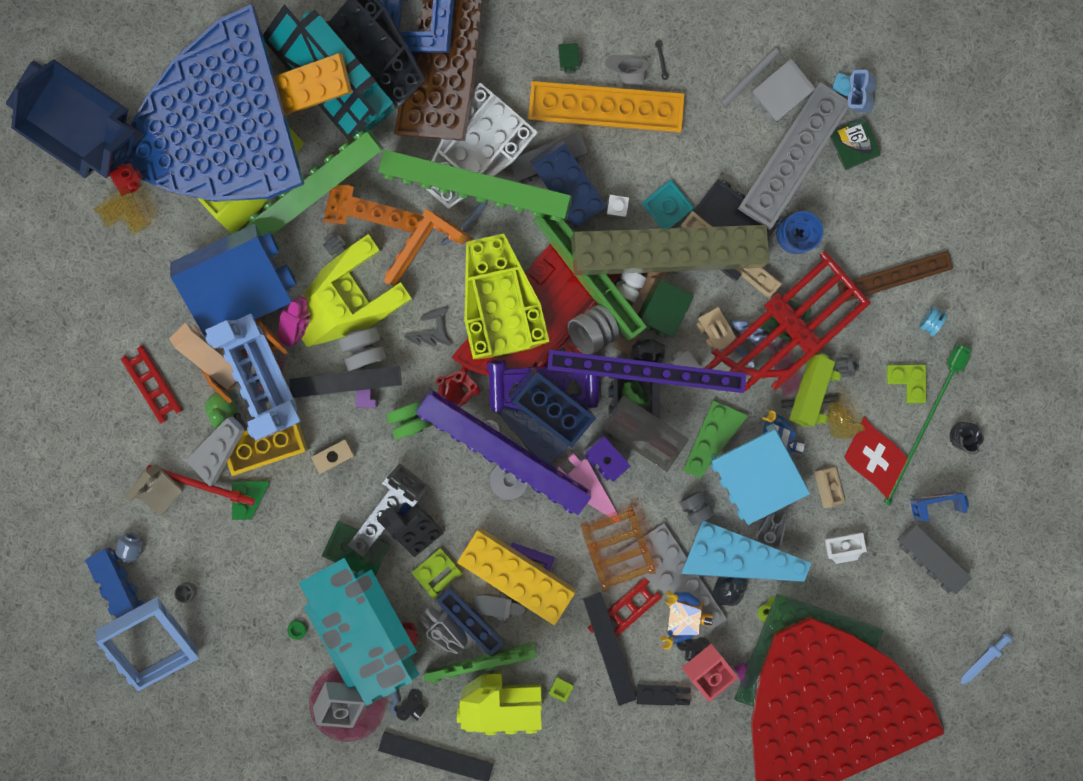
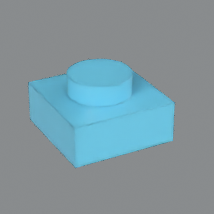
(842, 85)

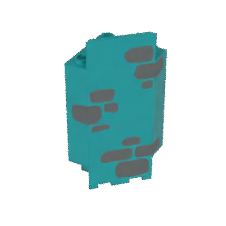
(359, 630)

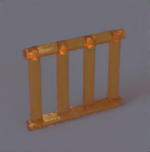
(600, 565)

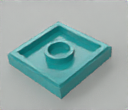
(667, 205)

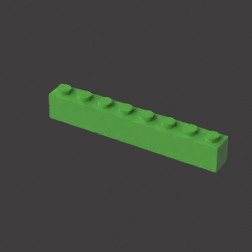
(317, 183)
(597, 285)

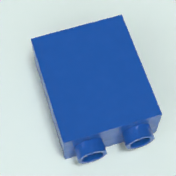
(233, 278)

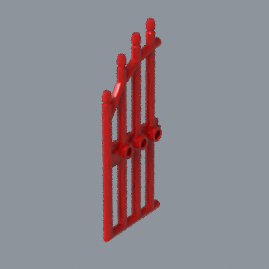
(794, 326)

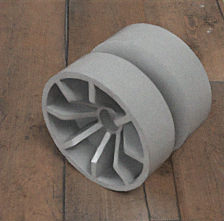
(359, 343)

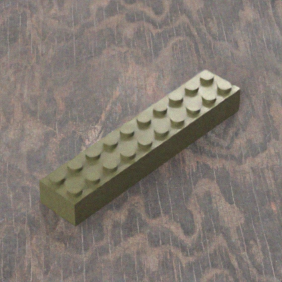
(669, 250)

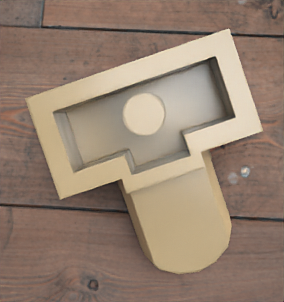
(716, 329)

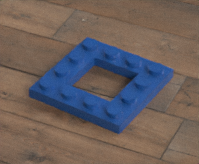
(439, 37)

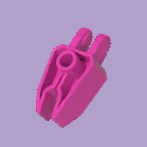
(294, 322)

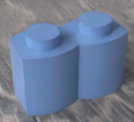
(861, 96)

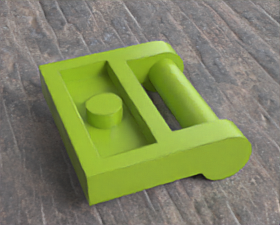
(432, 568)

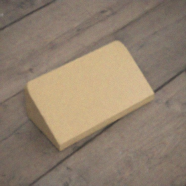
(829, 487)

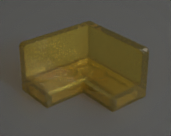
(122, 208)

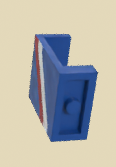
(919, 505)

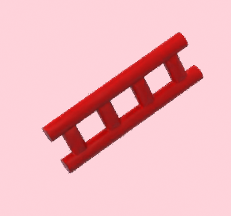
(150, 396)
(637, 612)

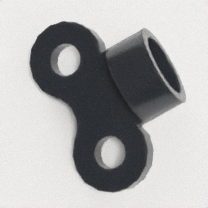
(692, 648)
(412, 707)

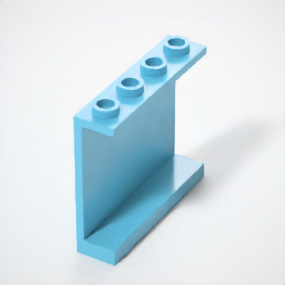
(760, 476)

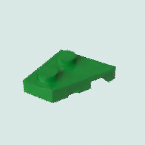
(253, 489)

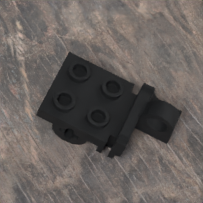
(412, 530)

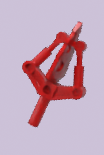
(454, 384)

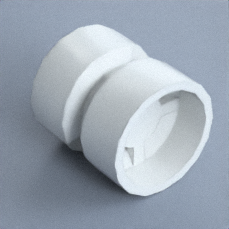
(630, 284)

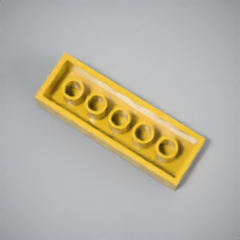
(517, 576)

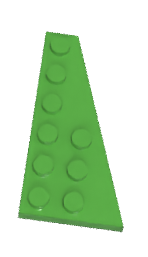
(503, 657)

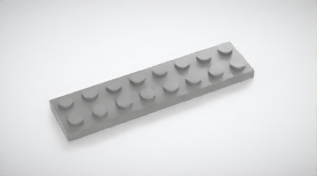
(794, 155)

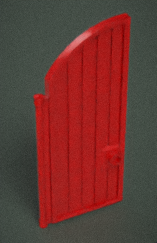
(561, 300)

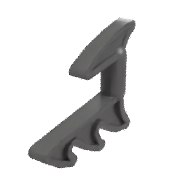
(439, 335)

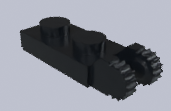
(661, 695)

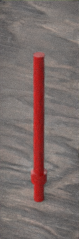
(234, 495)

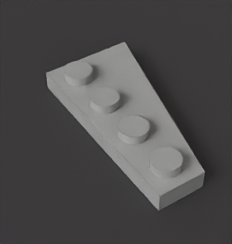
(216, 450)

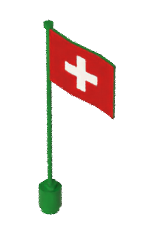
(880, 458)

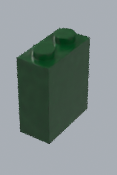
(664, 308)

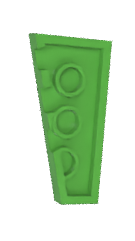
(713, 436)

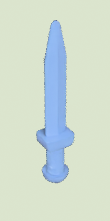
(994, 650)

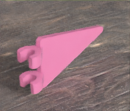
(585, 476)

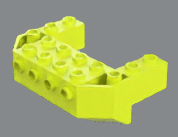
(497, 708)

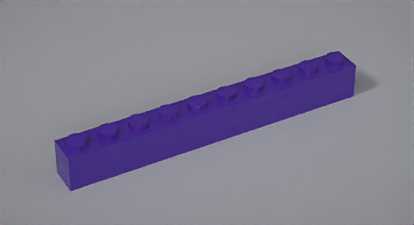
(646, 371)
(503, 451)

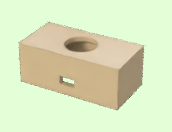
(342, 449)

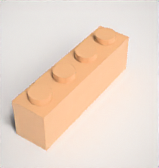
(196, 348)

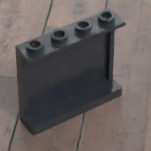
(721, 209)

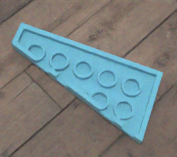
(735, 556)

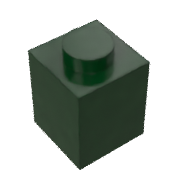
(568, 57)

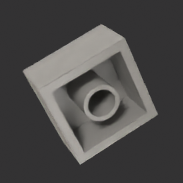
(338, 705)

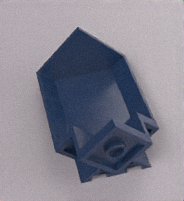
(72, 119)

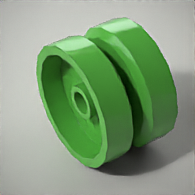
(409, 419)

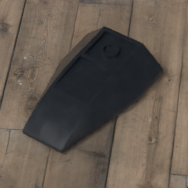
(379, 47)

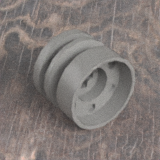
(593, 330)

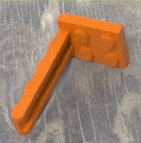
(343, 204)
(415, 242)

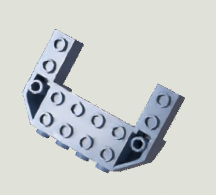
(245, 334)

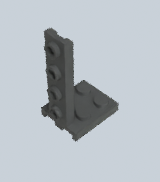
(403, 488)

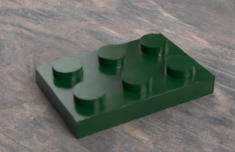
(338, 548)

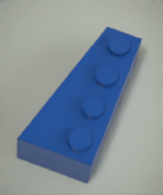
(113, 582)

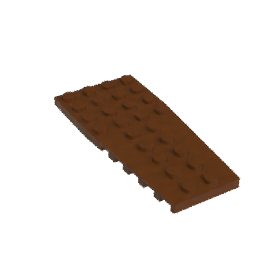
(444, 99)

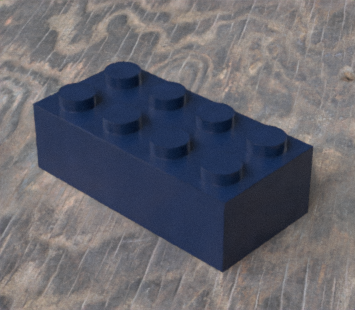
(564, 175)
(552, 407)

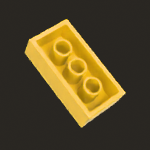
(254, 454)

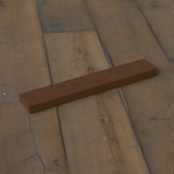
(900, 274)

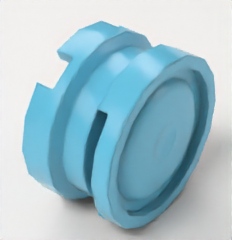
(933, 321)

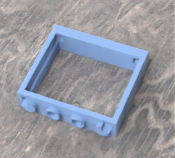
(159, 670)

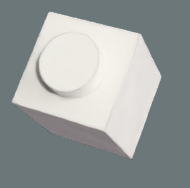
(617, 206)

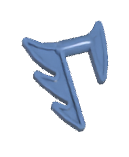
(756, 339)

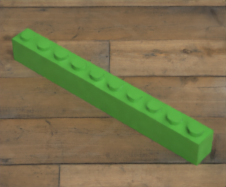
(475, 184)

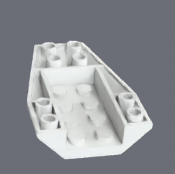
(491, 144)

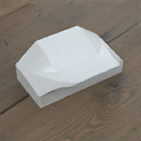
(845, 547)

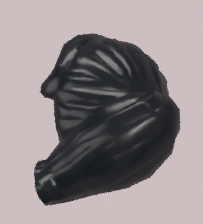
(730, 590)

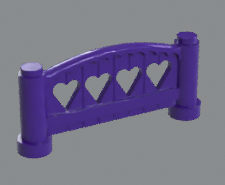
(503, 379)

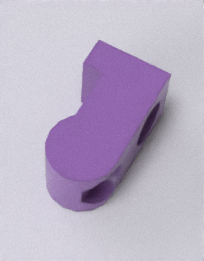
(364, 399)

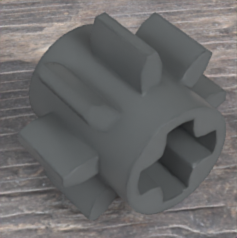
(334, 244)
(847, 365)

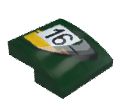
(855, 144)

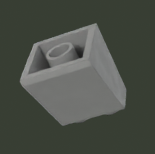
(782, 92)

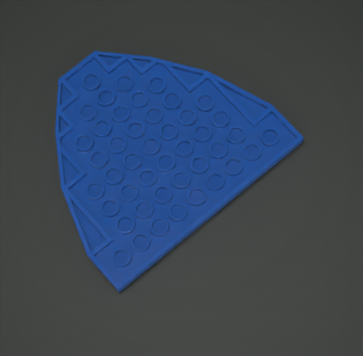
(218, 119)

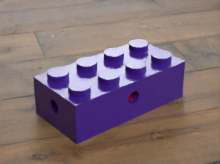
(608, 459)

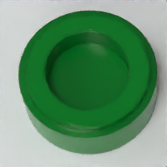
(297, 629)

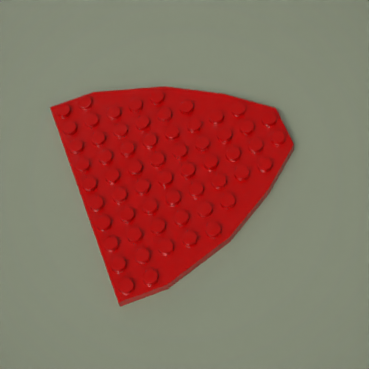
(832, 707)

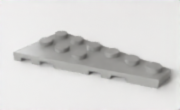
(669, 564)

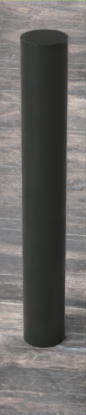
(827, 399)

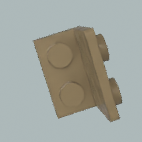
(155, 490)

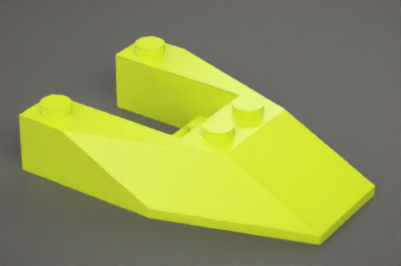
(339, 304)

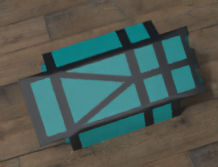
(313, 40)

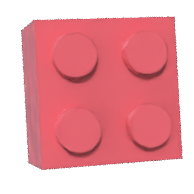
(710, 673)

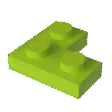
(913, 376)

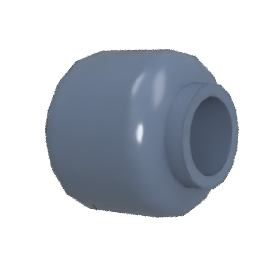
(129, 547)

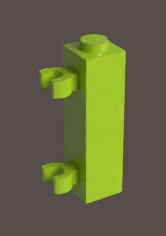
(812, 391)

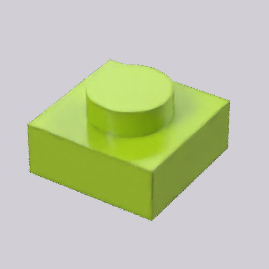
(561, 689)

